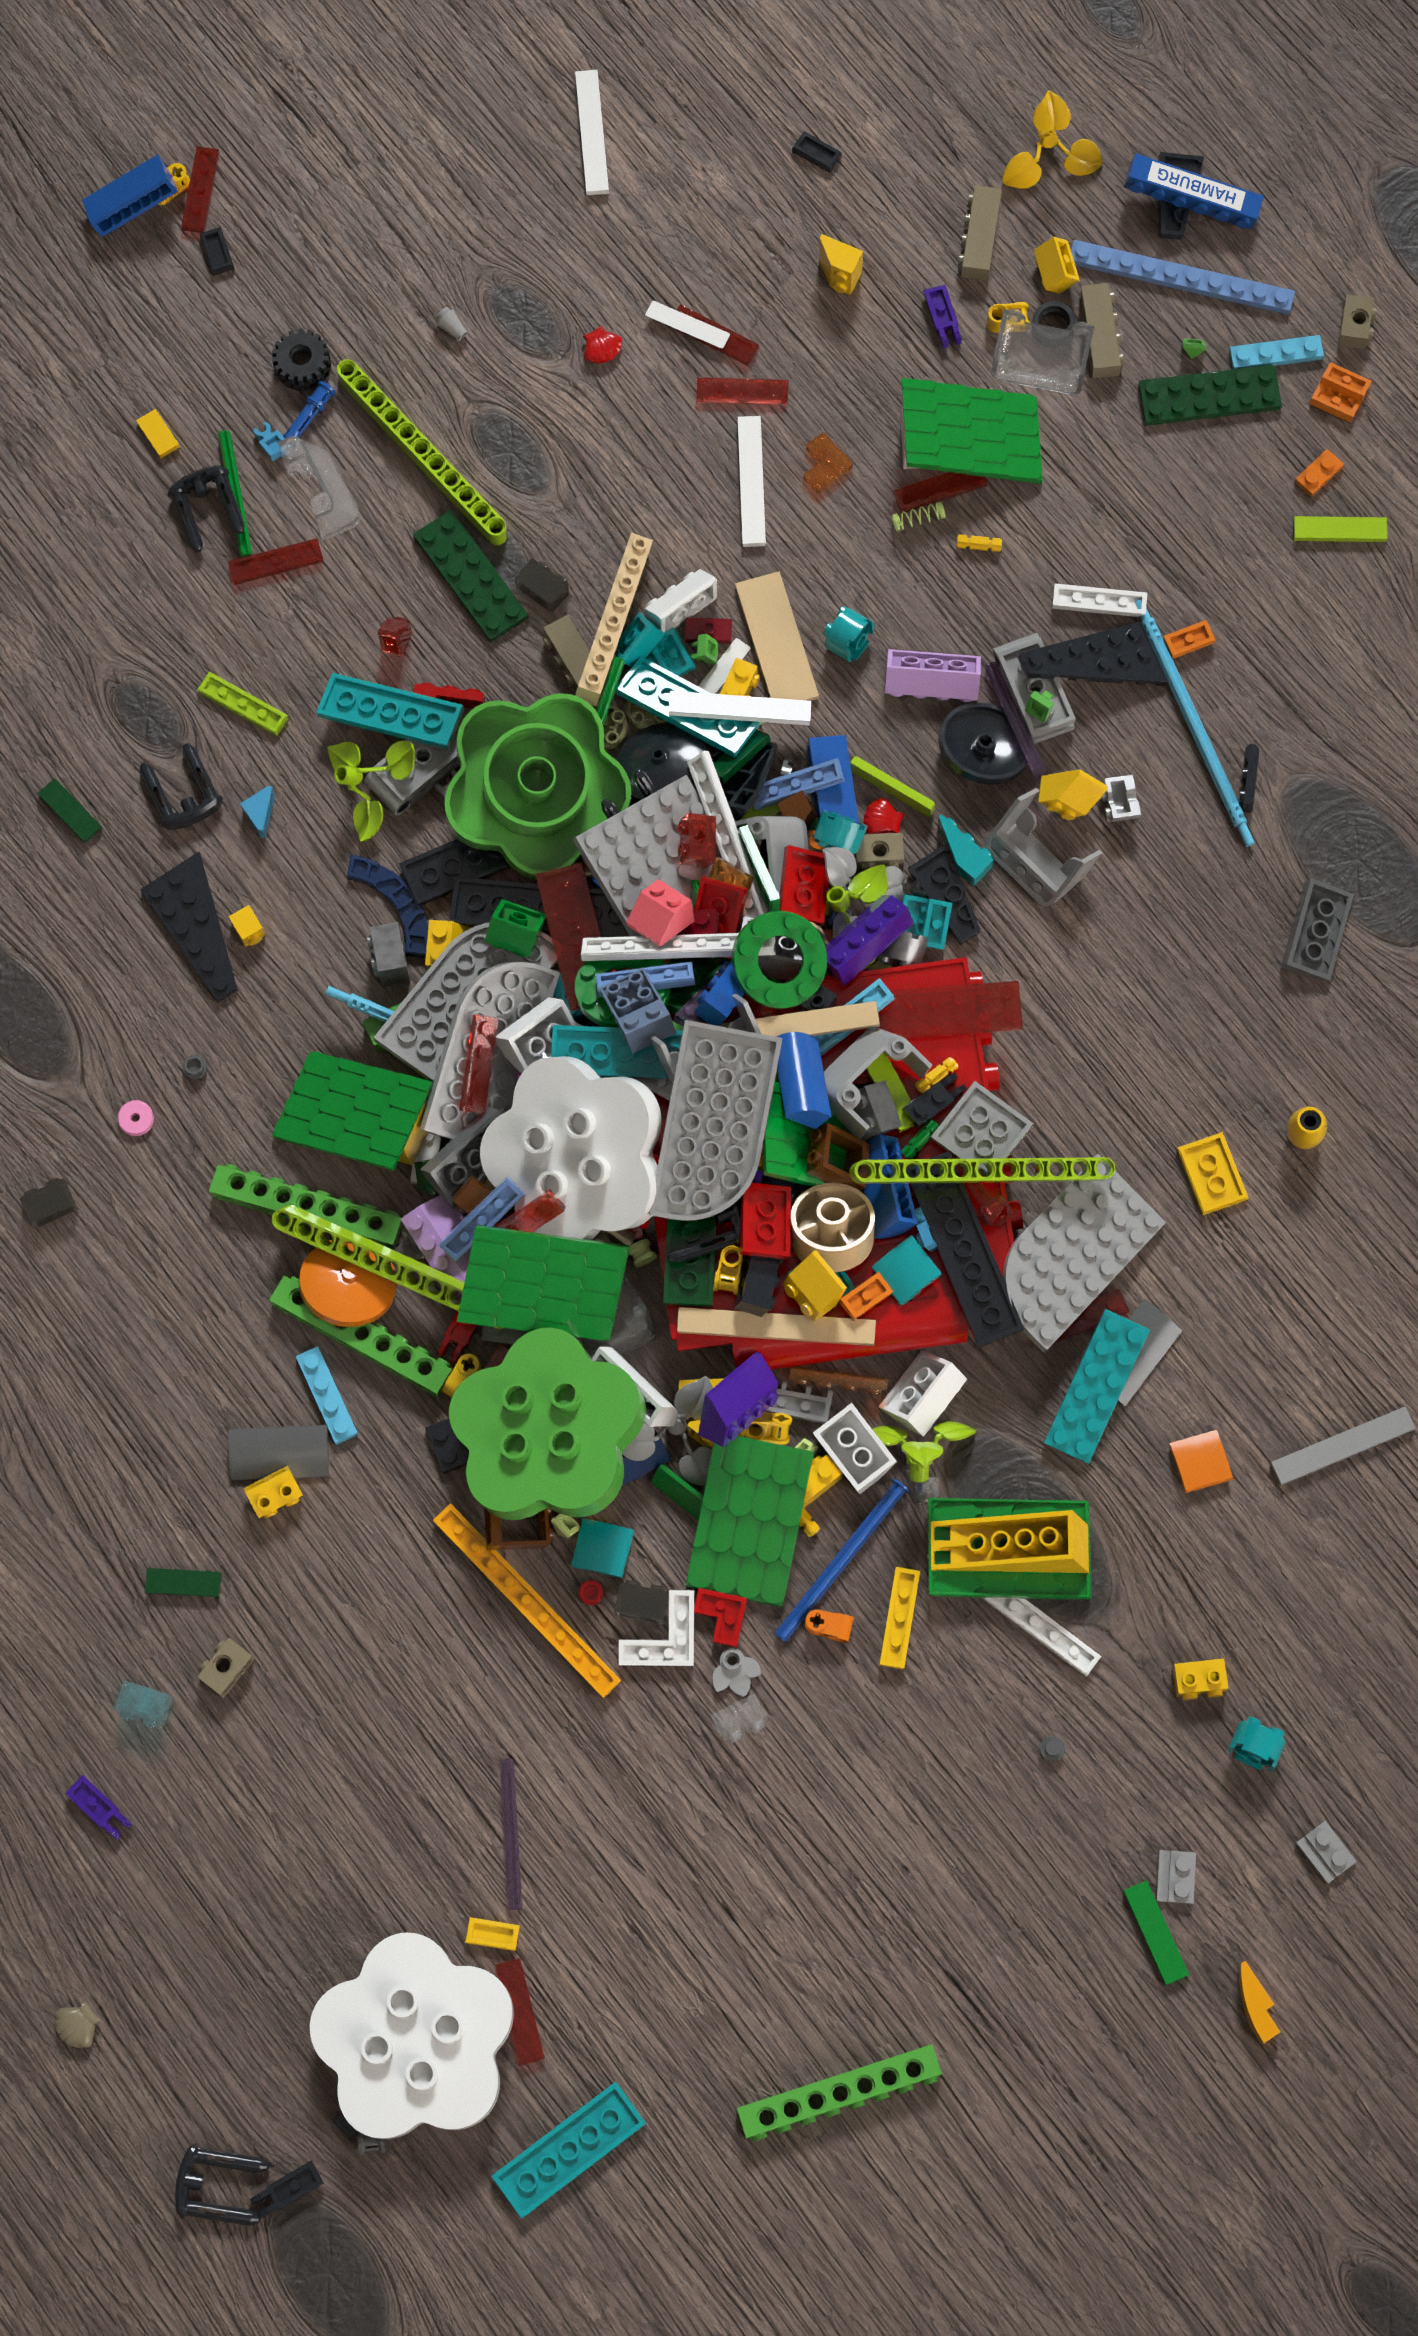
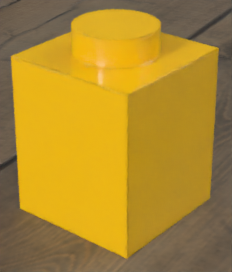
(247, 926)

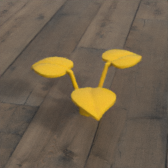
(1050, 115)

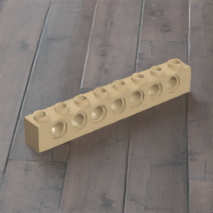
(613, 619)

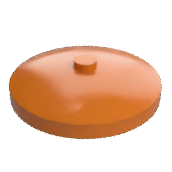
(343, 1291)

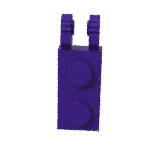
(942, 314)
(96, 1805)

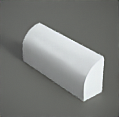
(658, 1410)

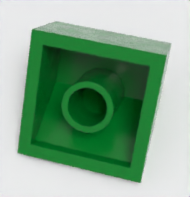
(515, 928)

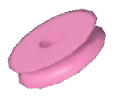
(133, 1108)

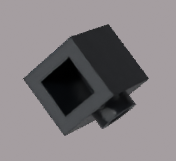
(821, 999)

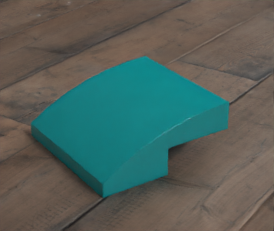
(672, 654)
(929, 919)
(907, 1270)
(602, 1548)

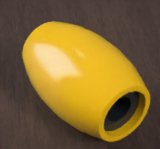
(1306, 1127)

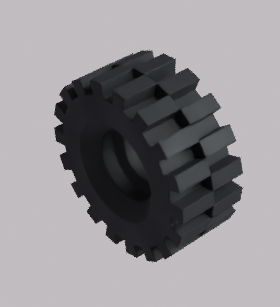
(304, 374)

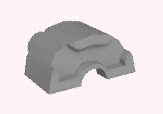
(1121, 799)

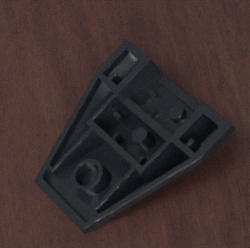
(747, 783)

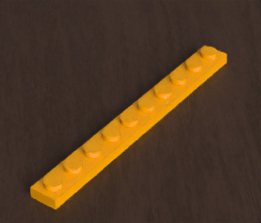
(527, 1601)

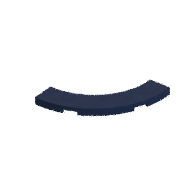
(400, 896)

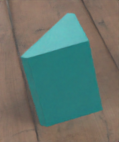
(638, 639)

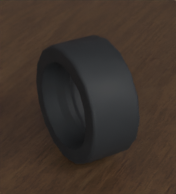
(1055, 308)

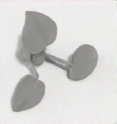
(841, 865)
(689, 1404)

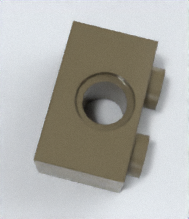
(1354, 334)
(889, 843)
(223, 1681)

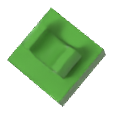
(706, 649)
(1040, 705)

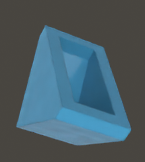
(259, 809)

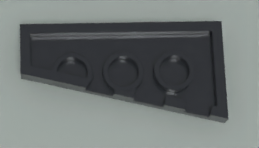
(1172, 218)
(942, 883)

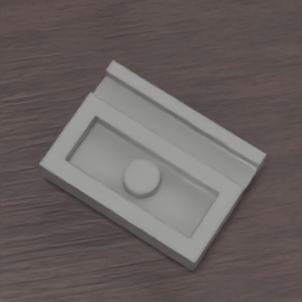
(1325, 1852)
(1176, 1877)

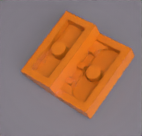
(1340, 392)
(1201, 1461)

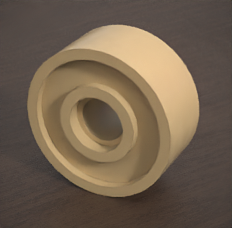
(834, 1223)

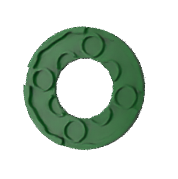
(748, 972)
(586, 987)

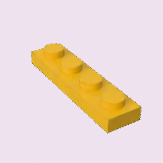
(899, 1618)

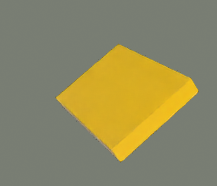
(1212, 1173)

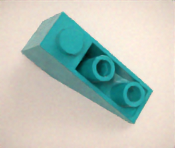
(969, 858)

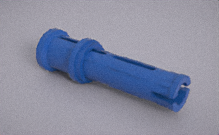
(314, 405)

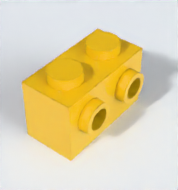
(1056, 265)
(741, 679)
(822, 1476)
(273, 1492)
(1200, 1678)

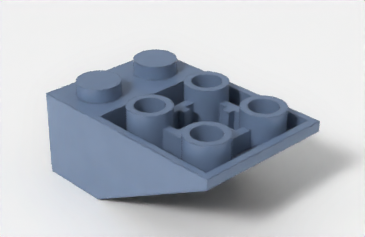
(638, 1010)

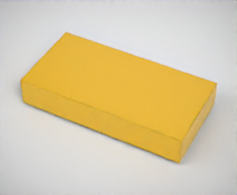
(157, 433)
(492, 1934)

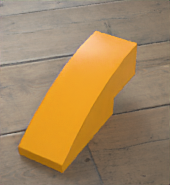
(1255, 2004)

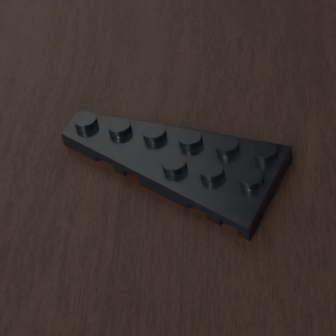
(1099, 657)
(190, 916)

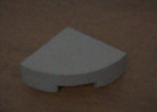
(787, 767)

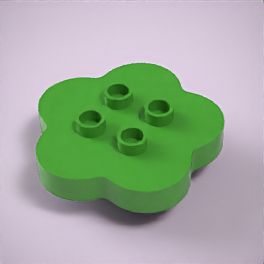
(532, 781)
(546, 1428)

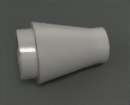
(449, 322)

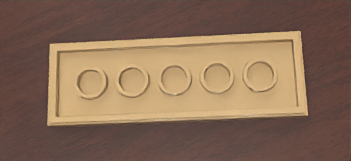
(776, 638)

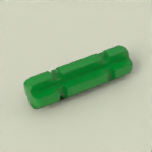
(919, 1139)

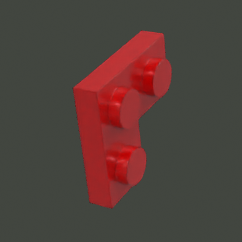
(728, 1611)

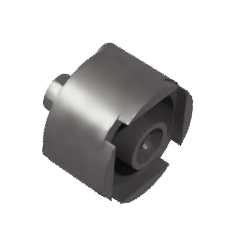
(906, 949)

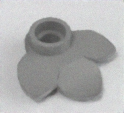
(735, 1676)

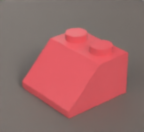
(660, 913)

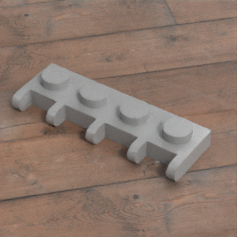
(802, 1405)

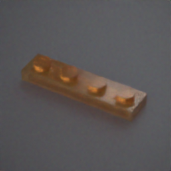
(827, 1379)

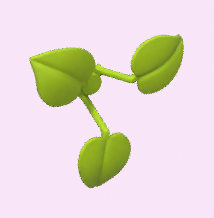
(346, 758)
(866, 885)
(921, 1454)

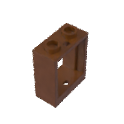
(818, 1159)
(494, 1535)

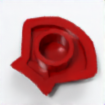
(601, 346)
(882, 818)

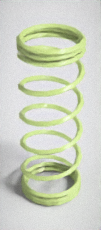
(940, 511)

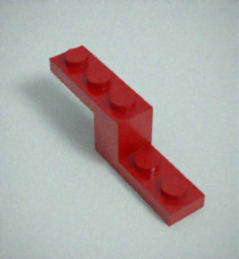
(468, 698)

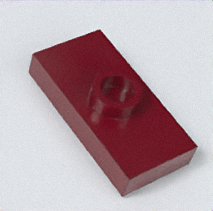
(716, 628)

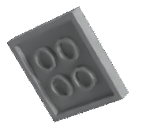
(981, 1127)

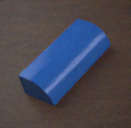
(129, 195)
(839, 797)
(803, 1080)
(890, 1202)

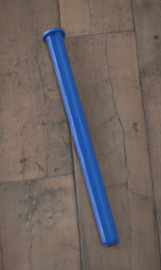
(841, 1560)

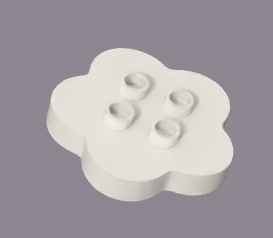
(582, 1141)
(413, 2039)

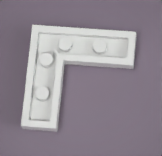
(671, 1652)

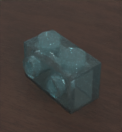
(144, 1704)

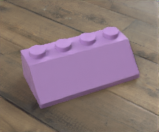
(933, 675)
(428, 1227)

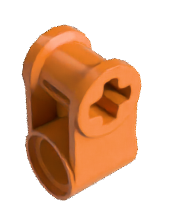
(834, 1626)

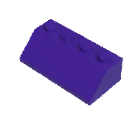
(867, 937)
(738, 1401)

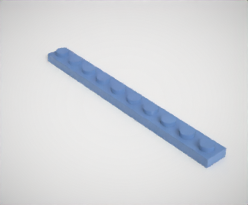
(1182, 277)

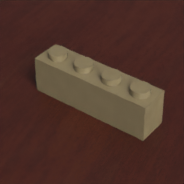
(981, 232)
(1097, 311)
(568, 648)

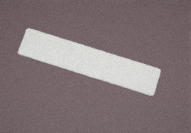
(687, 324)
(720, 671)

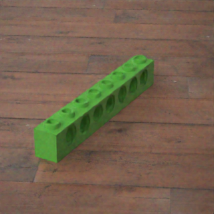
(227, 1175)
(432, 1383)
(923, 2057)

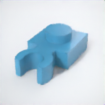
(269, 441)
(924, 1236)

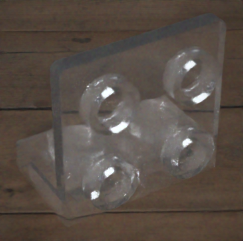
(739, 1719)

